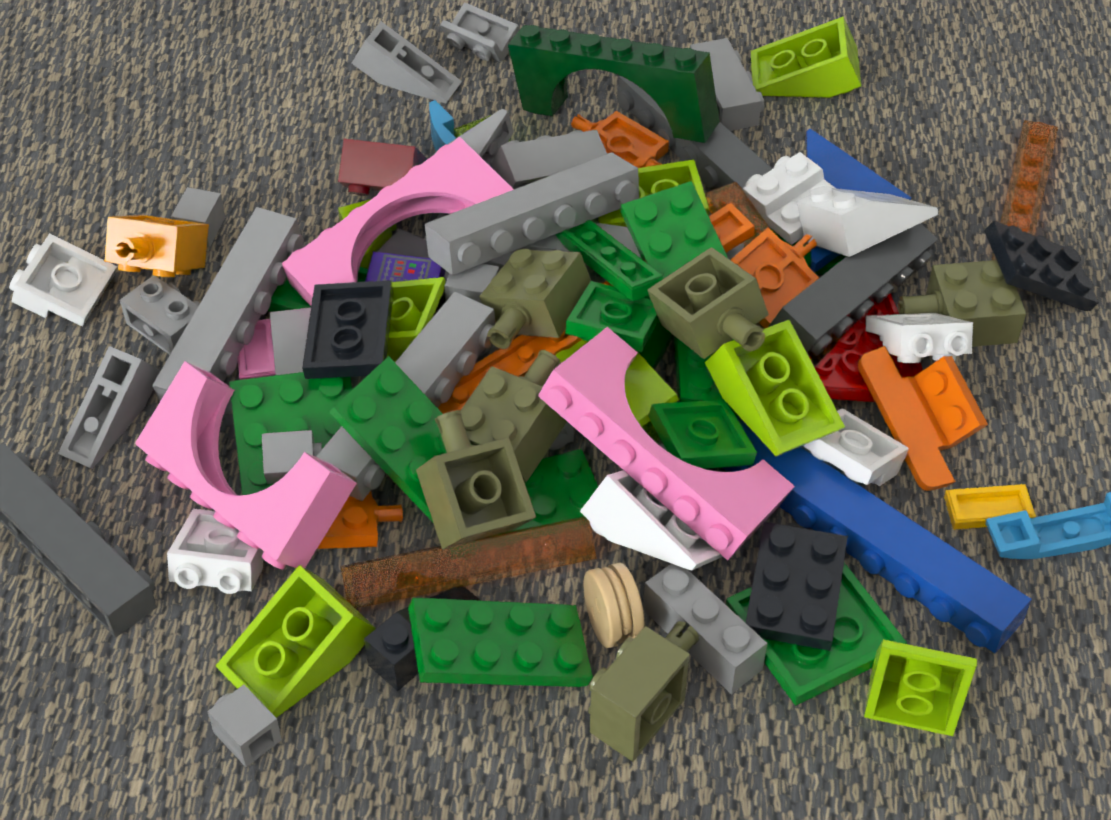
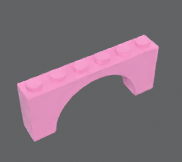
(442, 184)
(714, 504)
(281, 520)

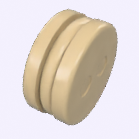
(613, 604)

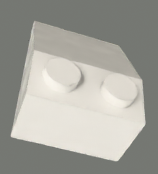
(857, 219)
(637, 520)

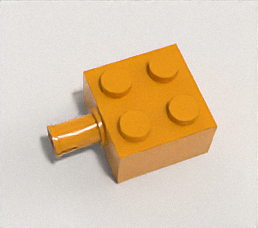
(156, 244)

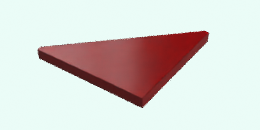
(840, 366)

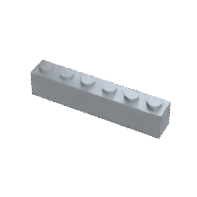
(531, 213)
(235, 298)
(435, 363)

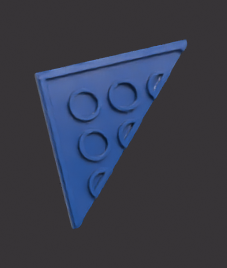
(842, 173)

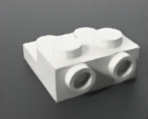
(779, 189)
(61, 280)
(922, 335)
(860, 451)
(212, 556)

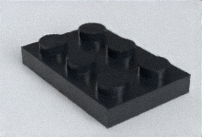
(1041, 266)
(348, 329)
(796, 585)

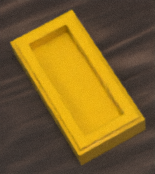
(973, 506)

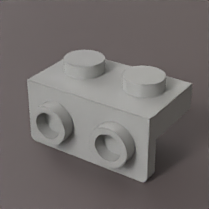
(481, 32)

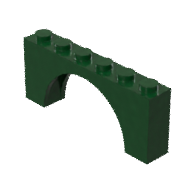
(672, 76)

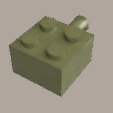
(534, 294)
(972, 294)
(710, 304)
(511, 408)
(473, 487)
(640, 688)

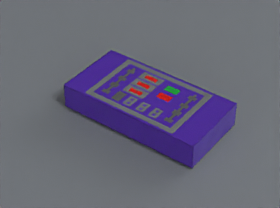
(402, 268)

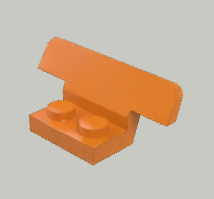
(923, 412)

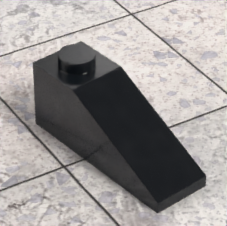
(391, 645)

